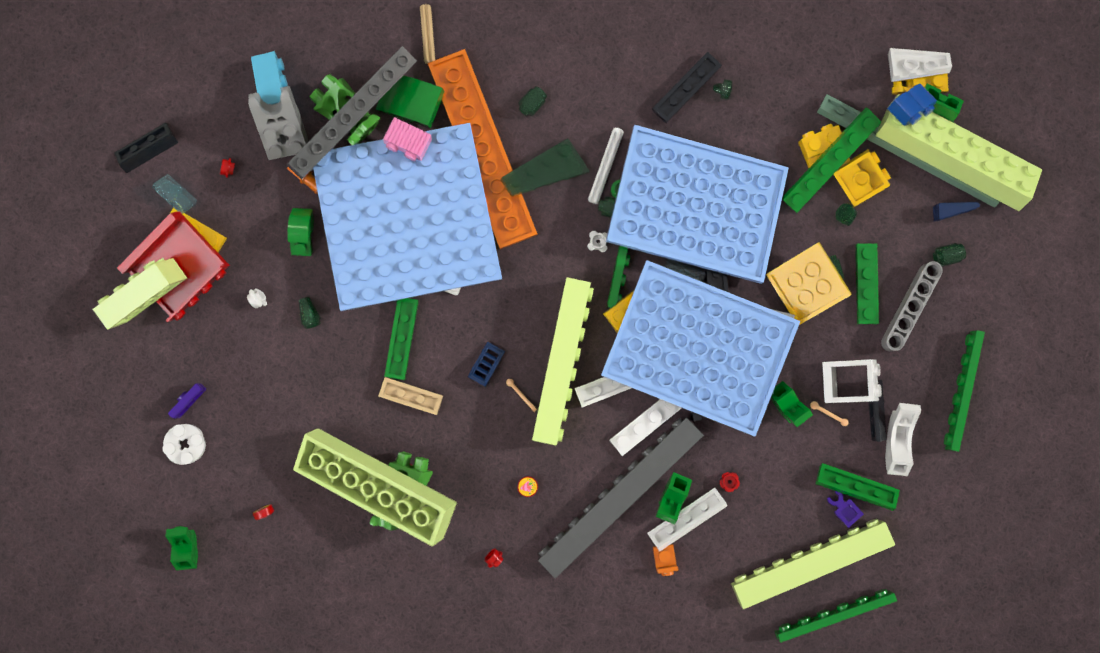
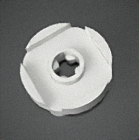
(179, 433)

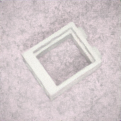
(830, 381)

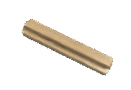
(427, 33)

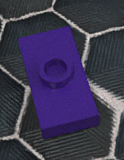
(186, 400)

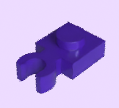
(846, 511)

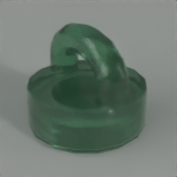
(725, 90)
(846, 214)

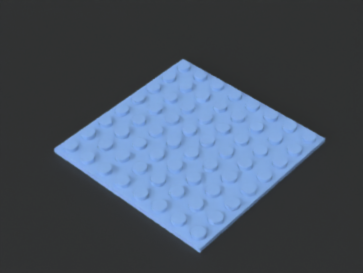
(406, 223)

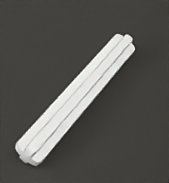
(605, 166)

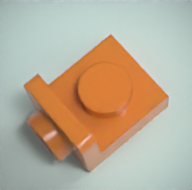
(665, 560)

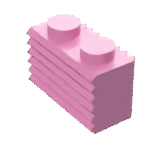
(407, 139)

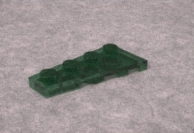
(552, 166)

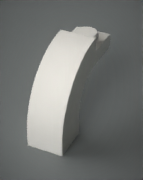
(899, 439)

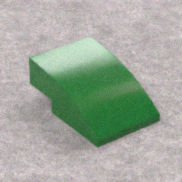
(412, 101)

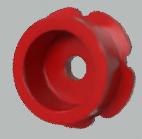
(227, 167)
(729, 476)
(494, 558)

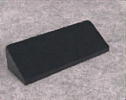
(145, 148)
(877, 417)

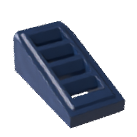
(947, 210)
(482, 381)

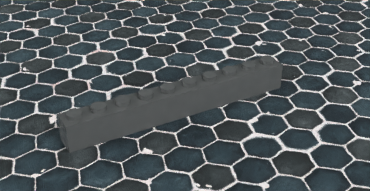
(620, 497)

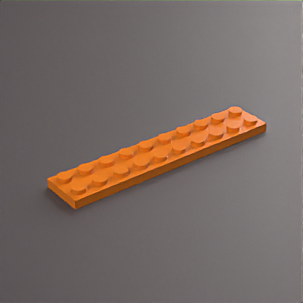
(464, 105)

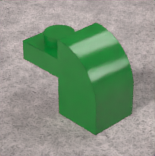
(300, 230)
(789, 404)
(673, 498)
(184, 548)

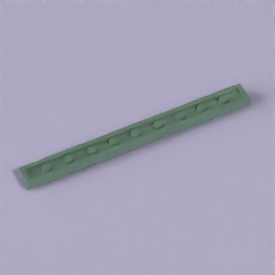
(844, 116)

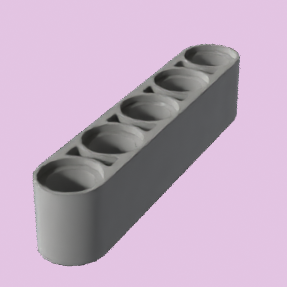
(919, 301)

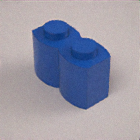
(912, 105)

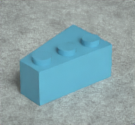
(269, 76)

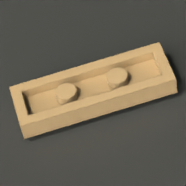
(410, 396)

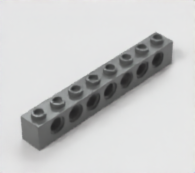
(351, 112)

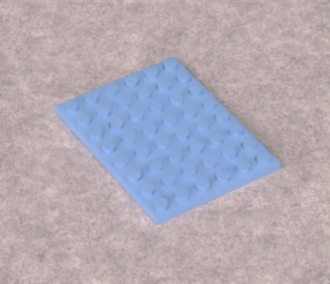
(697, 204)
(700, 348)

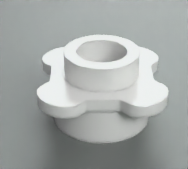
(594, 236)
(256, 298)

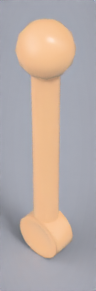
(510, 382)
(814, 405)

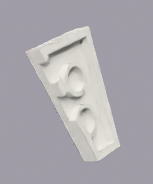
(913, 64)

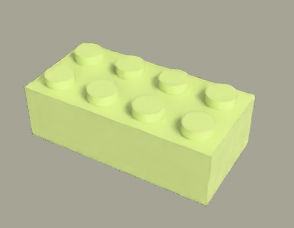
(139, 293)

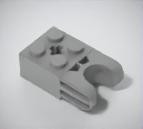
(279, 124)

